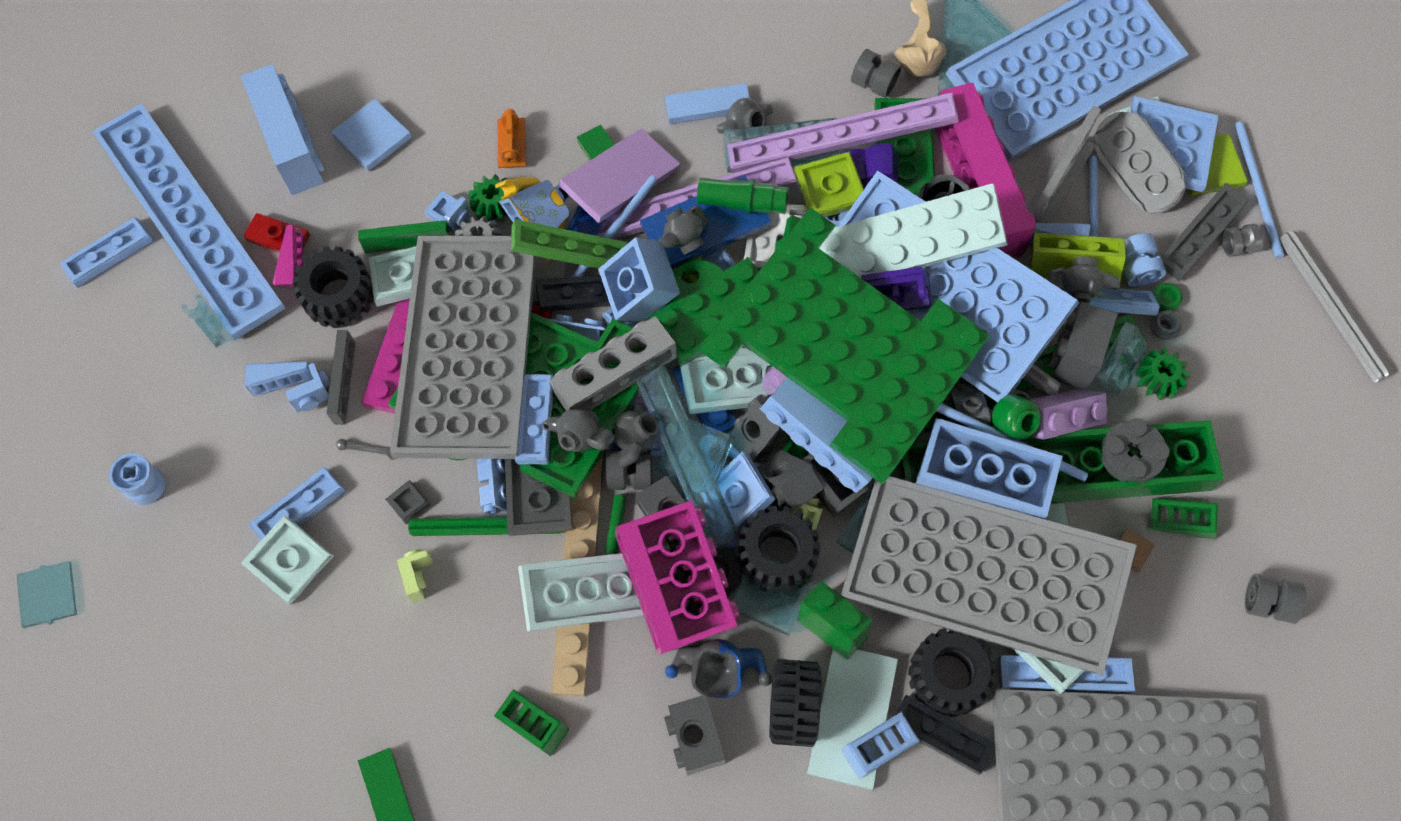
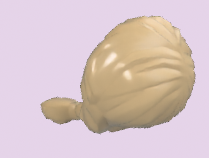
(921, 54)

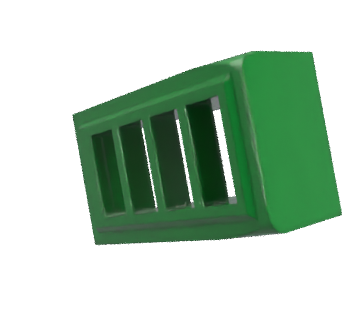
(1195, 530)
(548, 734)

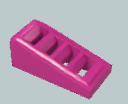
(289, 257)

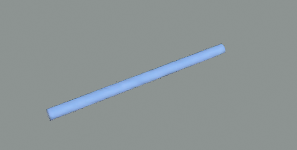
(1259, 190)
(1093, 196)
(623, 217)
(977, 425)

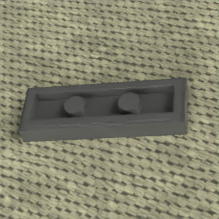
(341, 377)

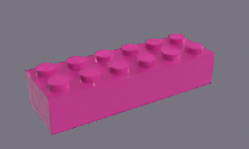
(980, 160)

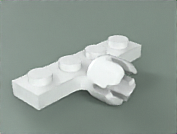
(762, 244)

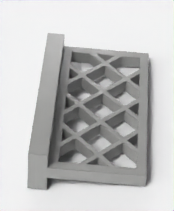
(1063, 172)

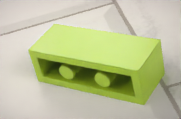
(1059, 251)

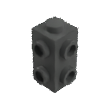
(969, 401)

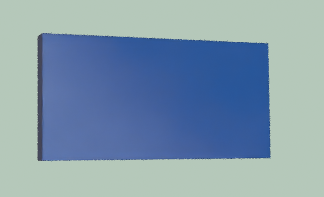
(723, 228)

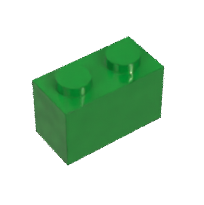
(834, 620)

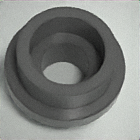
(1171, 320)

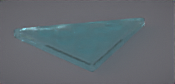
(966, 31)

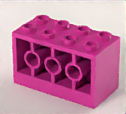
(654, 583)

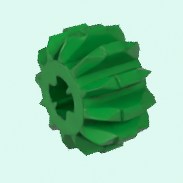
(486, 198)
(1162, 374)

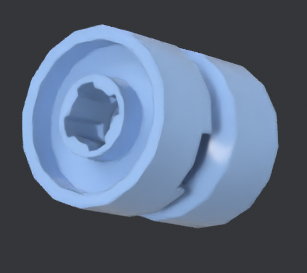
(1141, 262)
(137, 479)

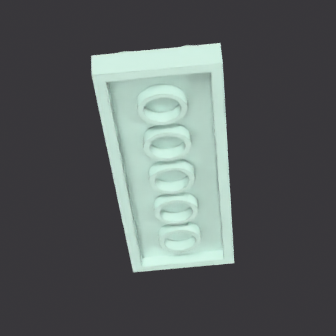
(921, 233)

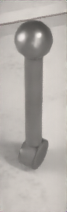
(343, 444)

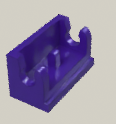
(905, 287)

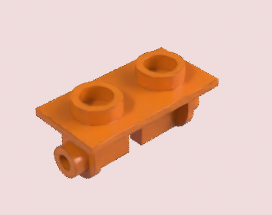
(511, 140)

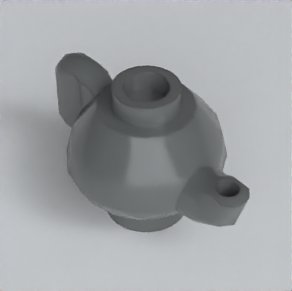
(745, 114)
(684, 229)
(1083, 279)
(579, 431)
(634, 434)

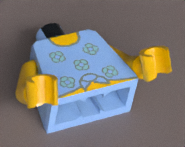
(534, 201)

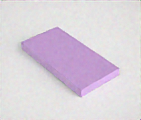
(618, 174)

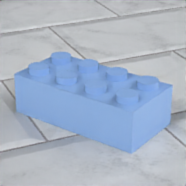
(283, 129)
(989, 469)

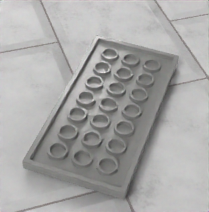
(464, 350)
(990, 573)
(1128, 758)

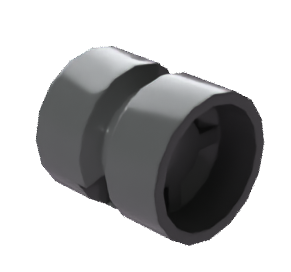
(876, 73)
(619, 478)
(1281, 599)

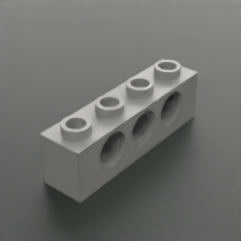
(608, 382)

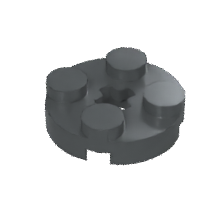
(1146, 439)

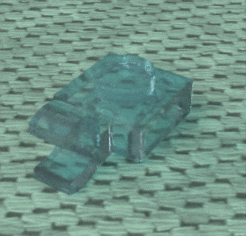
(208, 325)

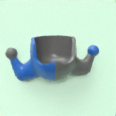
(719, 667)

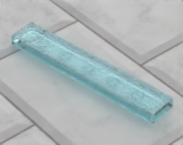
(687, 456)

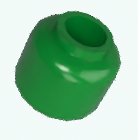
(1016, 417)

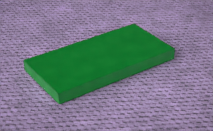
(913, 151)

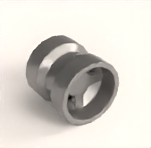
(1237, 240)

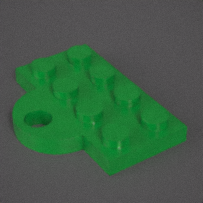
(702, 303)

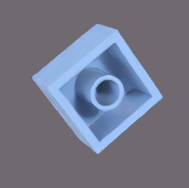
(638, 280)

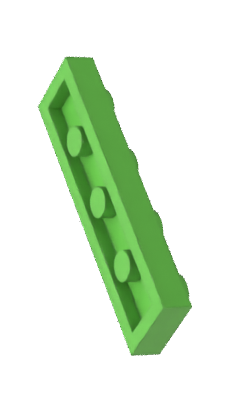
(562, 244)

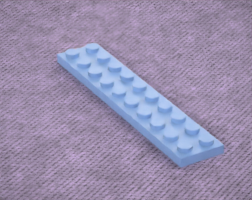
(189, 222)

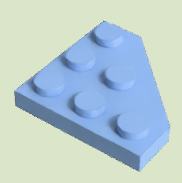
(1186, 134)

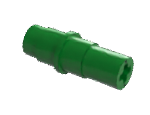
(743, 195)

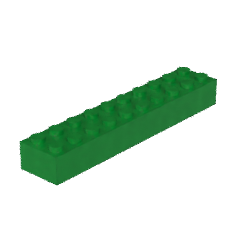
(1189, 468)

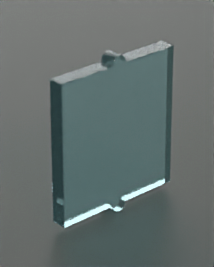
(46, 594)

